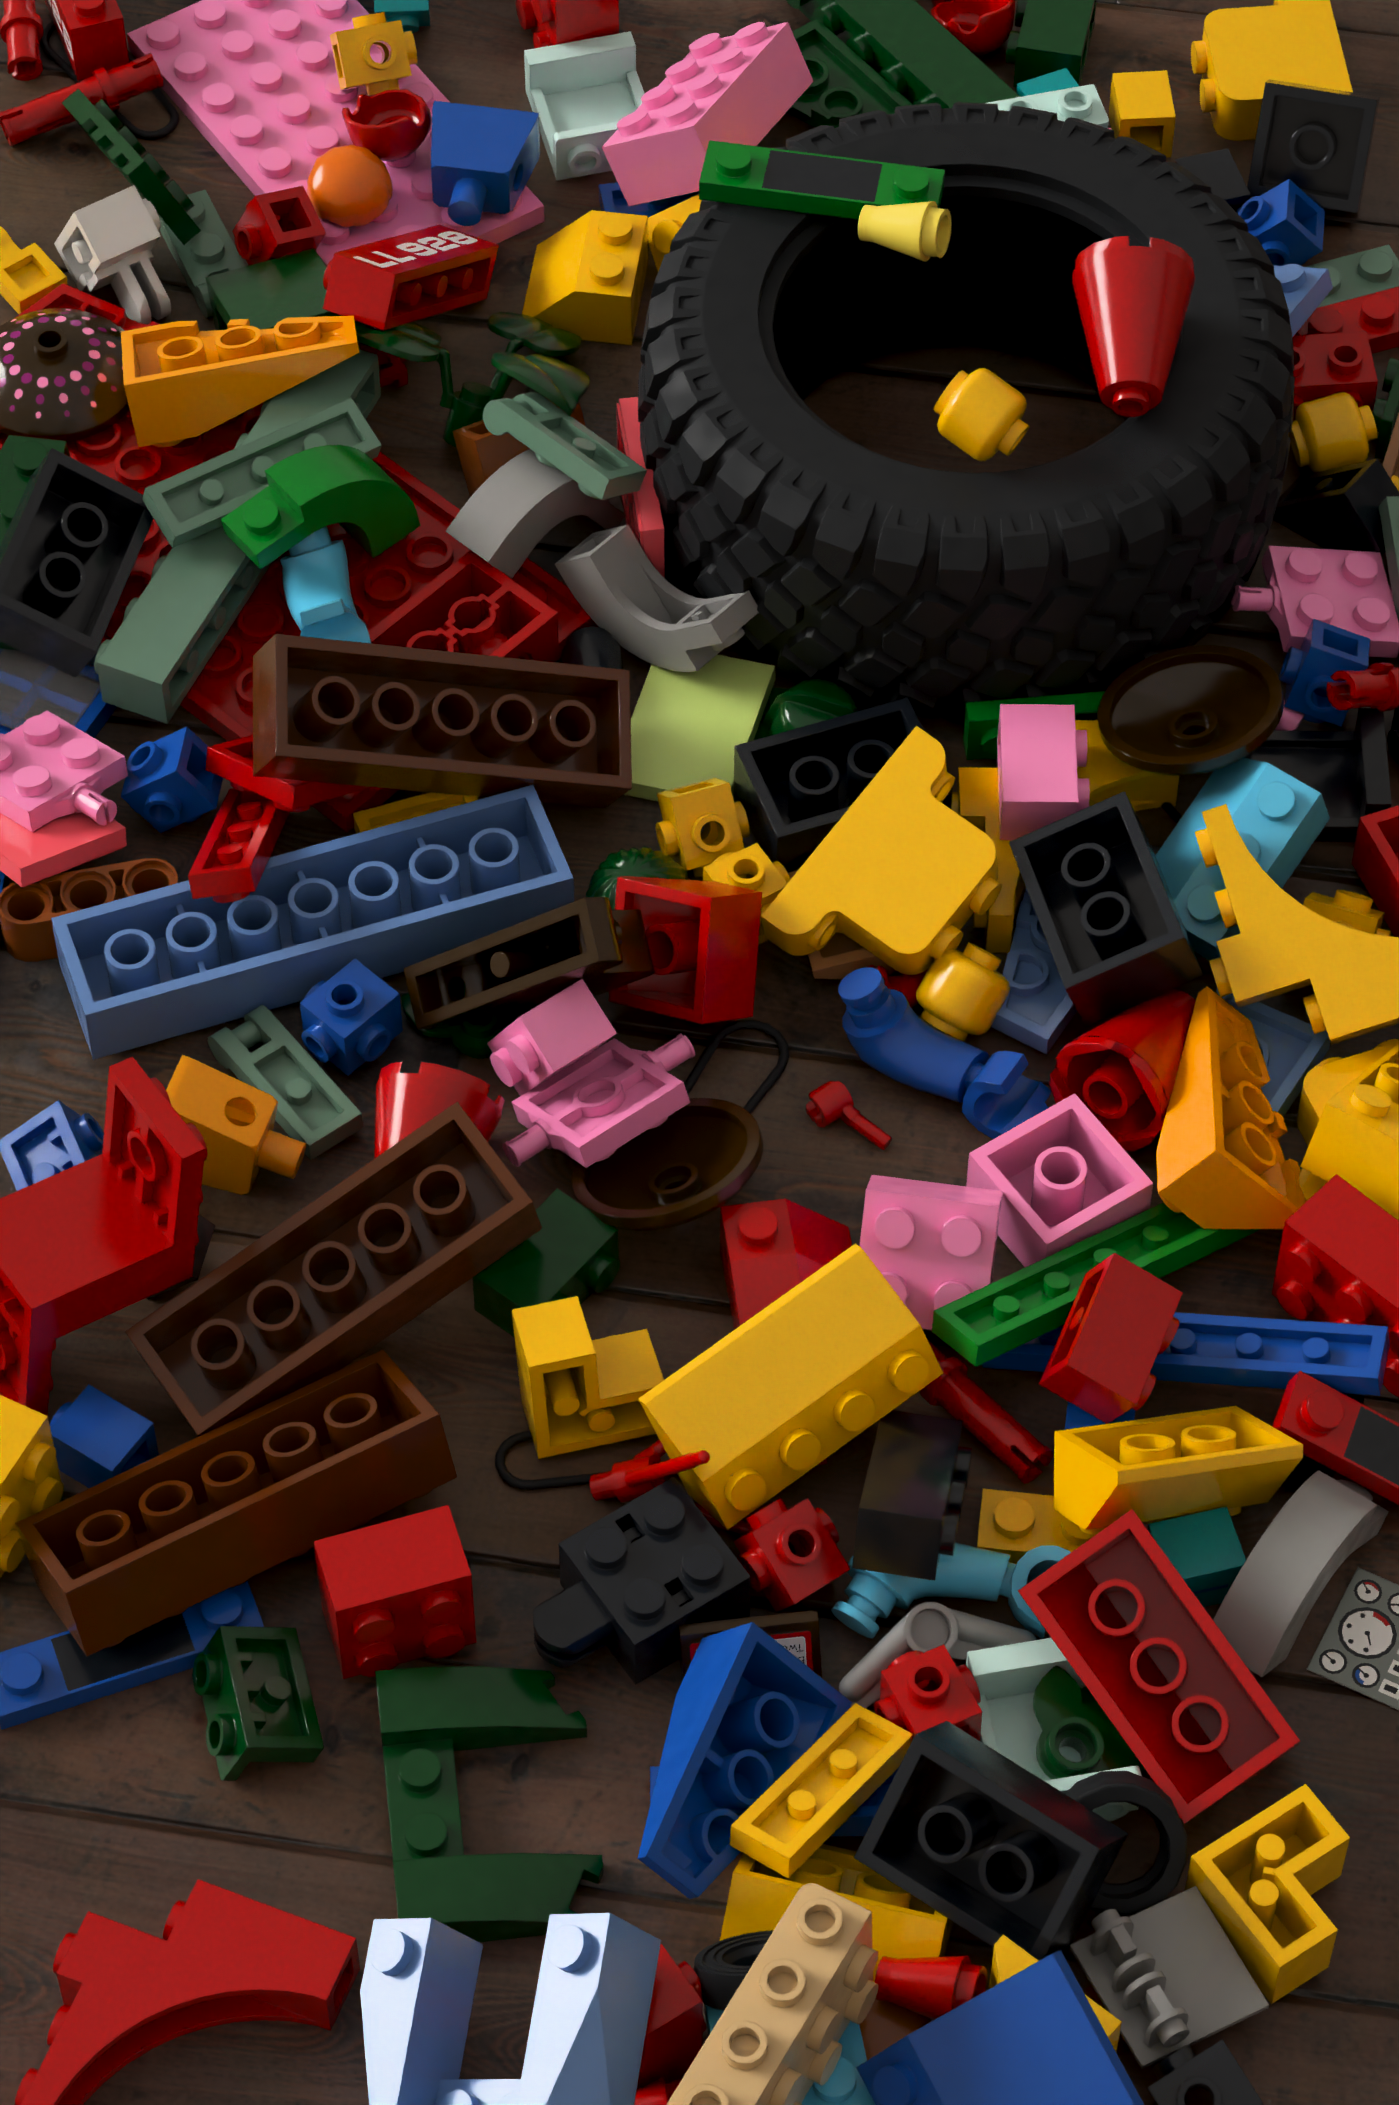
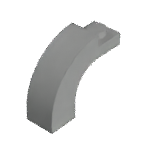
(519, 508)
(645, 611)
(1293, 1566)

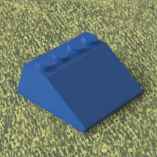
(1007, 2046)

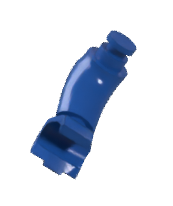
(922, 1057)

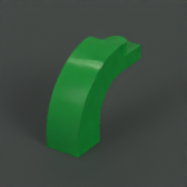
(318, 490)

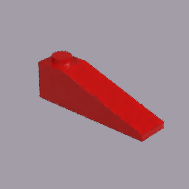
(773, 1249)

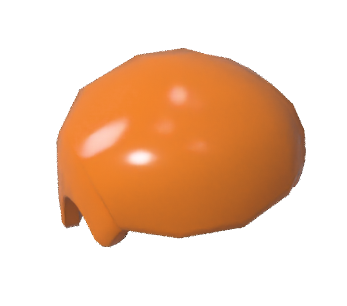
(349, 186)

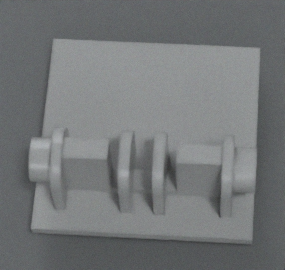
(1167, 1975)

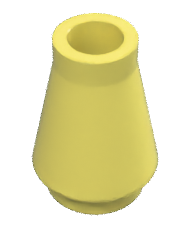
(908, 228)

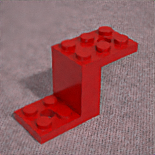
(98, 1231)

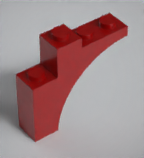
(214, 1967)

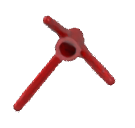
(646, 1471)

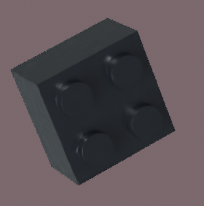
(1316, 141)

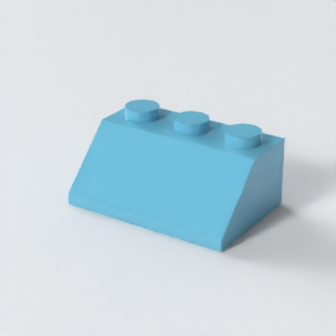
(1273, 817)

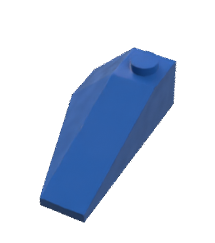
(731, 1734)

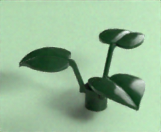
(547, 376)

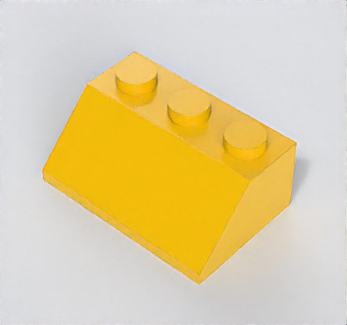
(1169, 1466)
(899, 1920)

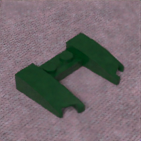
(422, 1723)

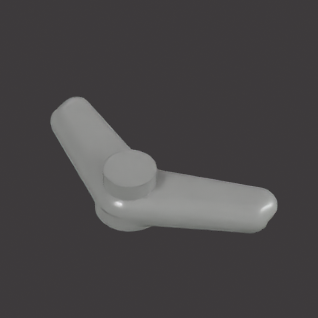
(922, 1630)

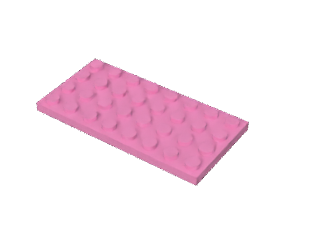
(271, 103)

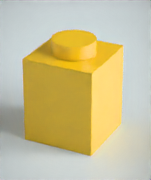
(1143, 109)

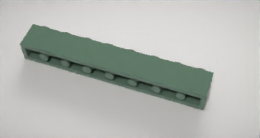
(209, 579)

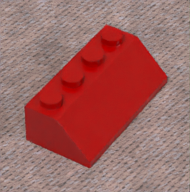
(1159, 1666)

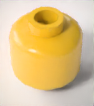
(981, 414)
(1332, 432)
(963, 992)

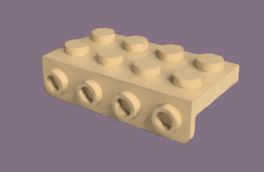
(789, 2008)

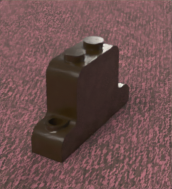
(531, 964)

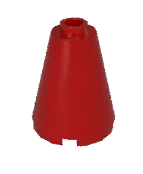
(1132, 317)
(1128, 1067)
(413, 1099)

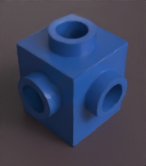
(1285, 224)
(1310, 669)
(171, 781)
(350, 1017)

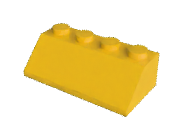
(791, 1386)

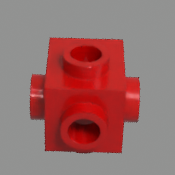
(278, 226)
(790, 1552)
(928, 1690)

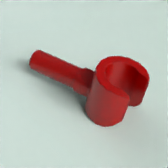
(835, 1102)

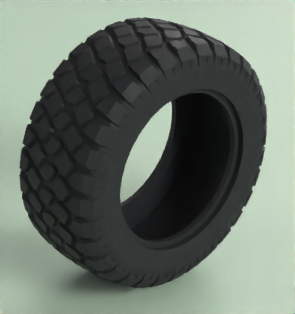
(952, 577)

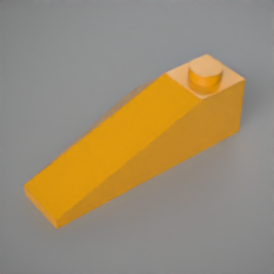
(194, 379)

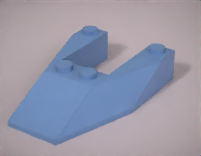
(582, 2027)

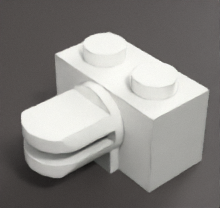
(113, 246)

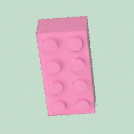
(719, 92)

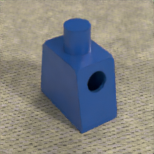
(481, 158)

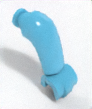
(320, 590)
(966, 1574)

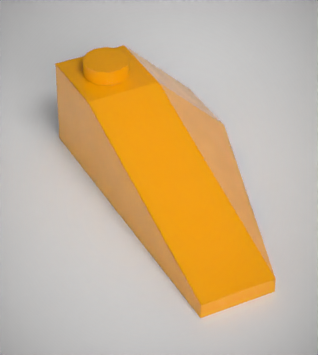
(1220, 1133)

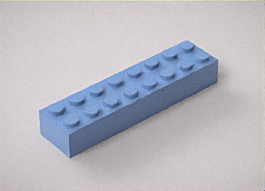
(376, 896)

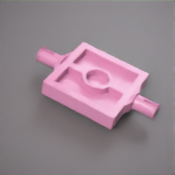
(1328, 586)
(56, 771)
(601, 1102)

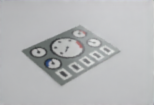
(1363, 1640)

